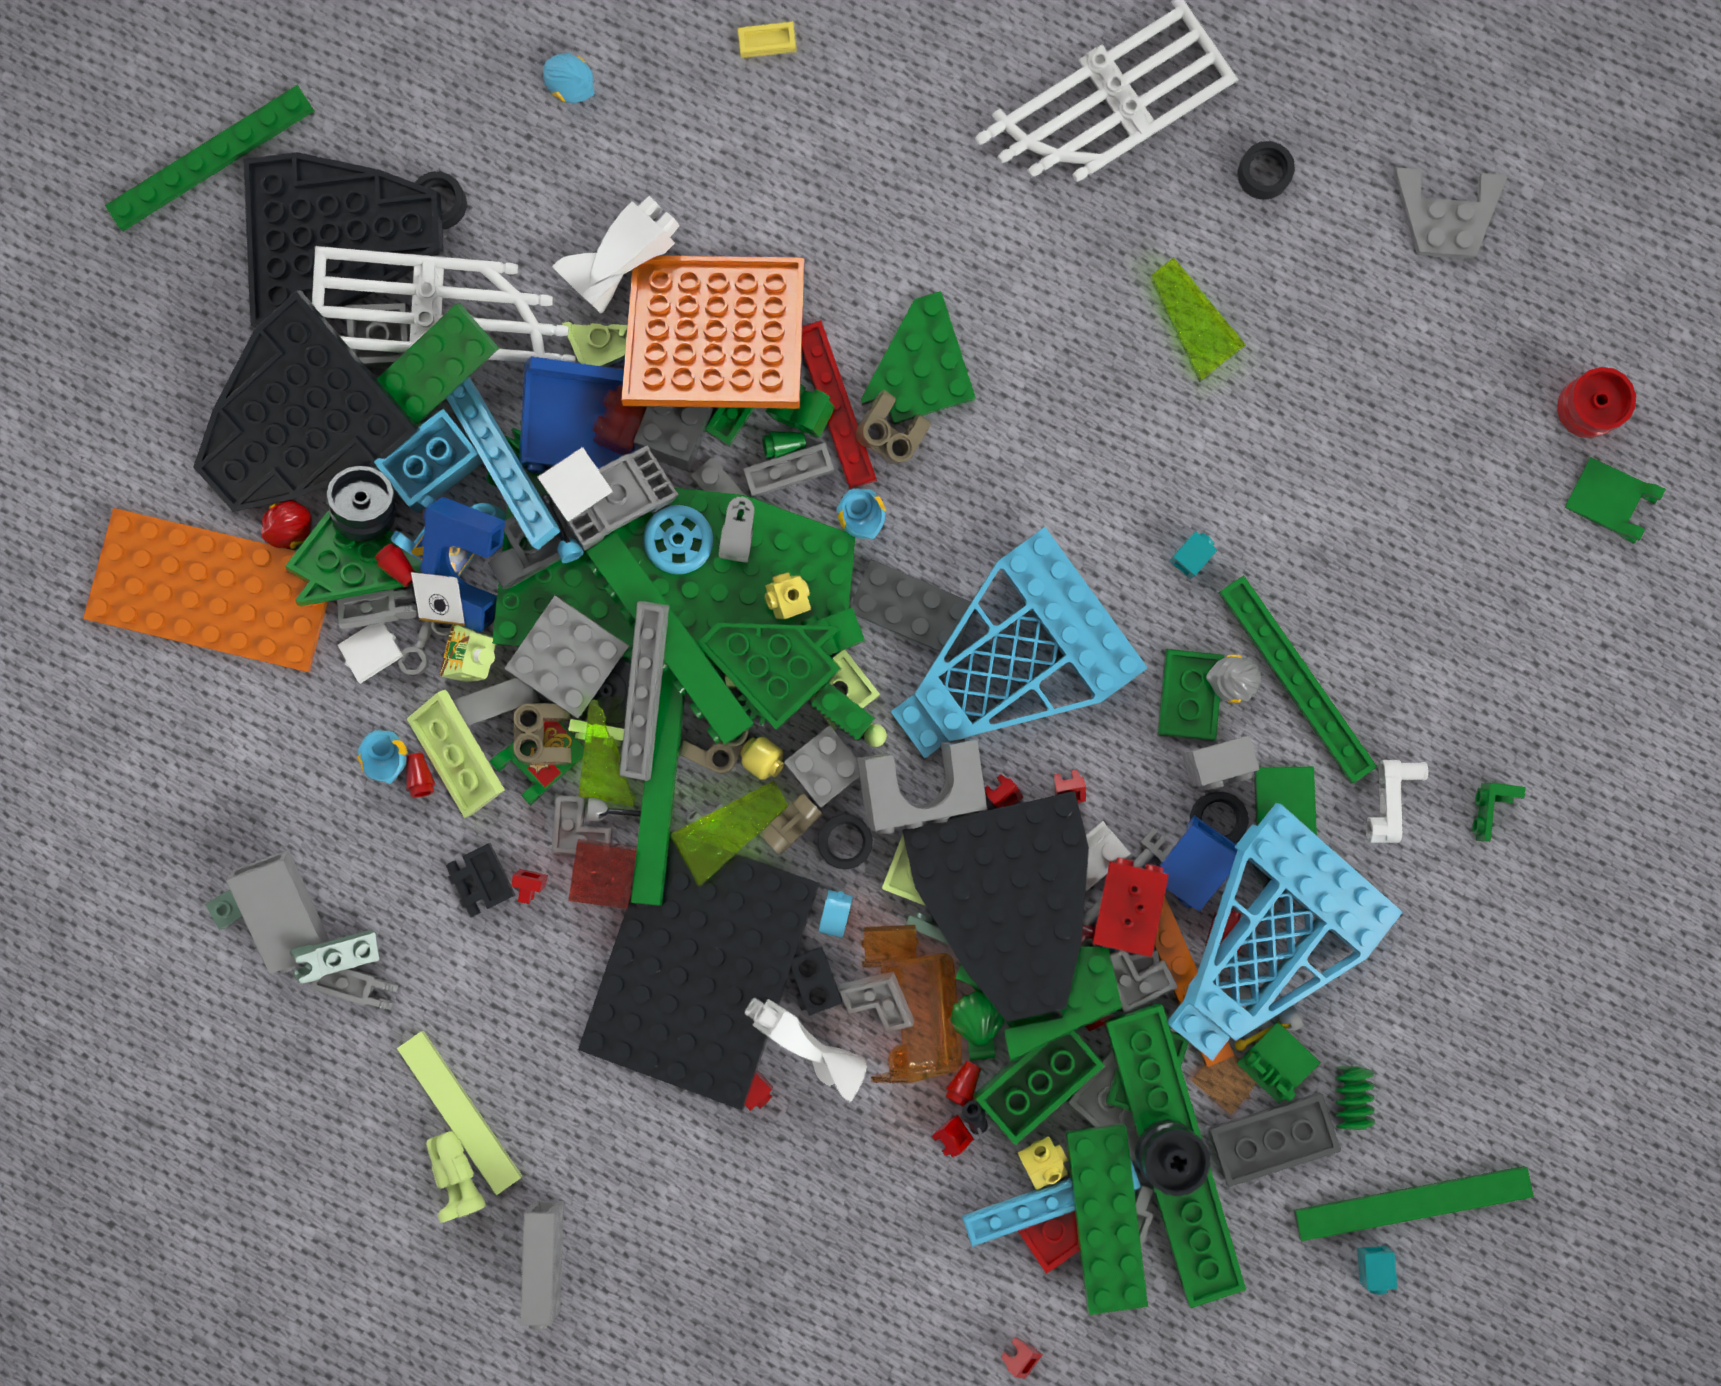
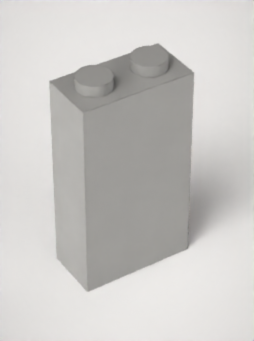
(276, 909)
(542, 1264)

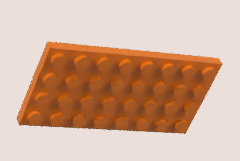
(203, 591)

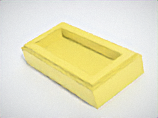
(767, 39)

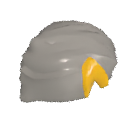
(1235, 679)

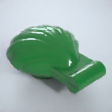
(978, 1023)

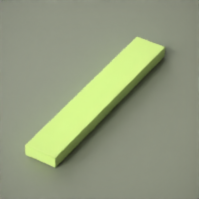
(459, 1112)

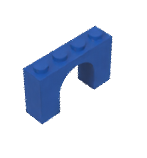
(472, 530)

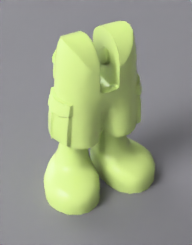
(453, 1172)

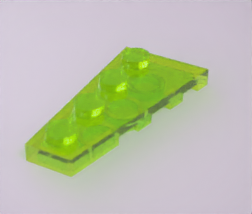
(723, 833)

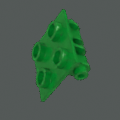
(1278, 1063)

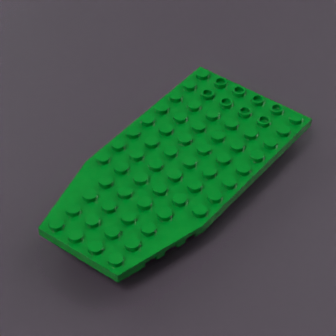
(700, 599)

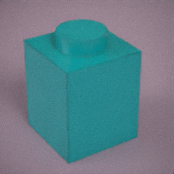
(1194, 554)
(1377, 1269)

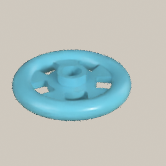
(654, 532)

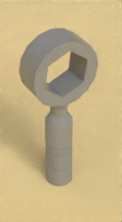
(423, 637)

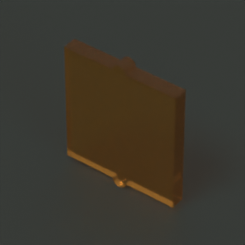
(889, 941)
(1225, 1083)

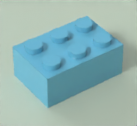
(430, 460)

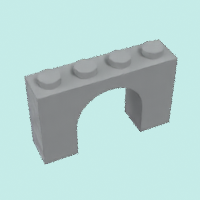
(961, 793)

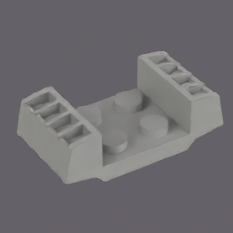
(637, 488)

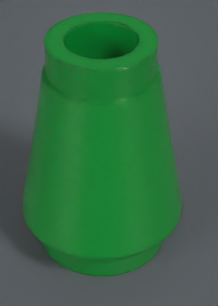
(782, 443)

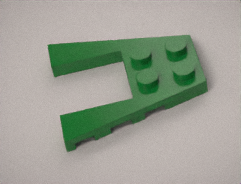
(1091, 997)

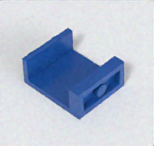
(1198, 864)

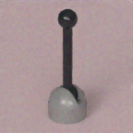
(598, 810)

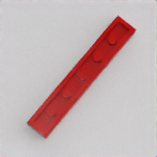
(842, 421)

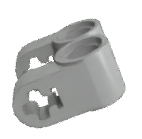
(737, 535)

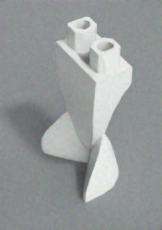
(627, 244)
(830, 1063)

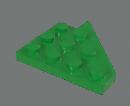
(922, 364)
(341, 567)
(773, 663)

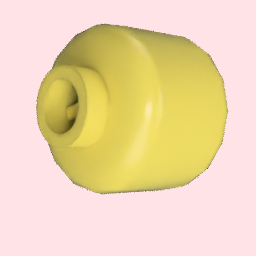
(762, 757)

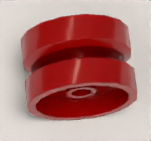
(1596, 402)

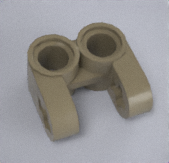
(887, 435)
(535, 734)
(707, 758)
(791, 824)

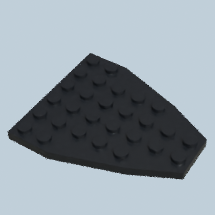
(324, 202)
(296, 413)
(1009, 898)

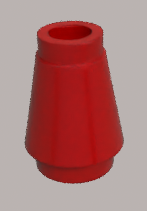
(396, 564)
(418, 776)
(963, 1085)

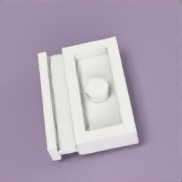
(1103, 848)

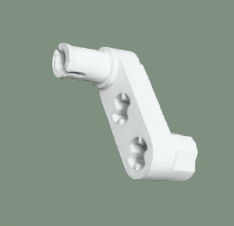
(1389, 825)

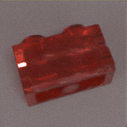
(618, 424)

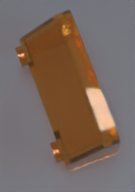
(932, 1043)

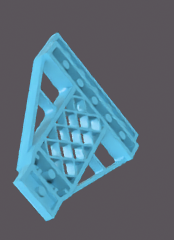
(1068, 615)
(1324, 886)

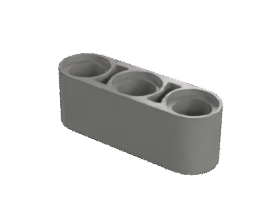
(495, 700)

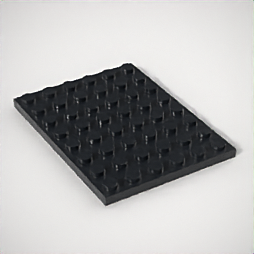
(690, 970)

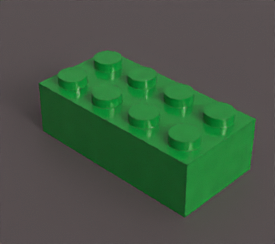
(1037, 1084)

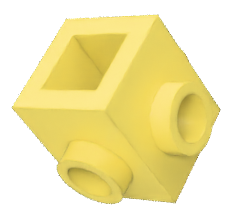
(787, 596)
(1044, 1162)

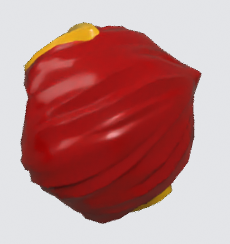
(286, 524)

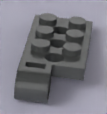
(517, 564)

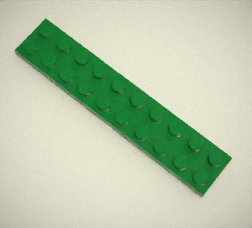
(1158, 1093)

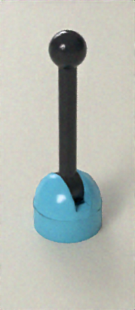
(568, 548)

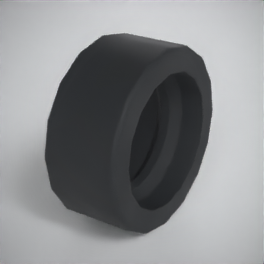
(1273, 150)
(459, 208)
(1234, 802)
(824, 834)

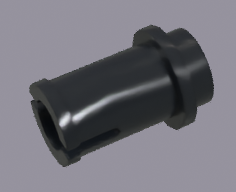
(975, 1117)

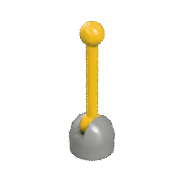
(1288, 1019)

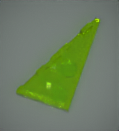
(602, 763)

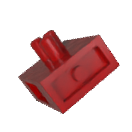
(1131, 907)

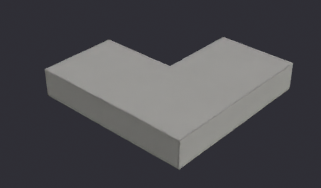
(570, 827)
(1142, 986)
(879, 993)

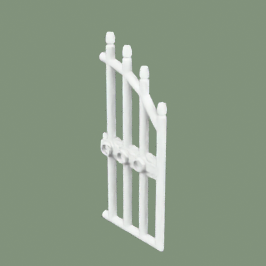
(1118, 94)
(427, 299)

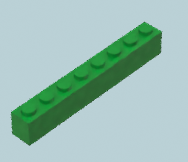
(681, 654)

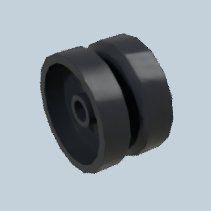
(361, 503)
(1178, 1174)

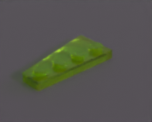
(1198, 324)

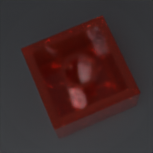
(602, 873)

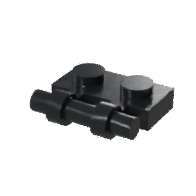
(488, 877)

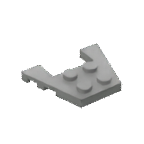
(1448, 226)

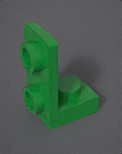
(1486, 798)

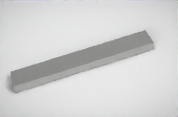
(644, 690)

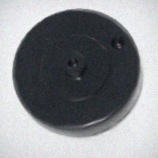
(614, 693)

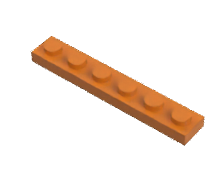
(1175, 953)

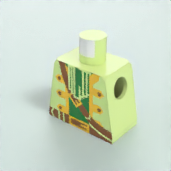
(467, 655)

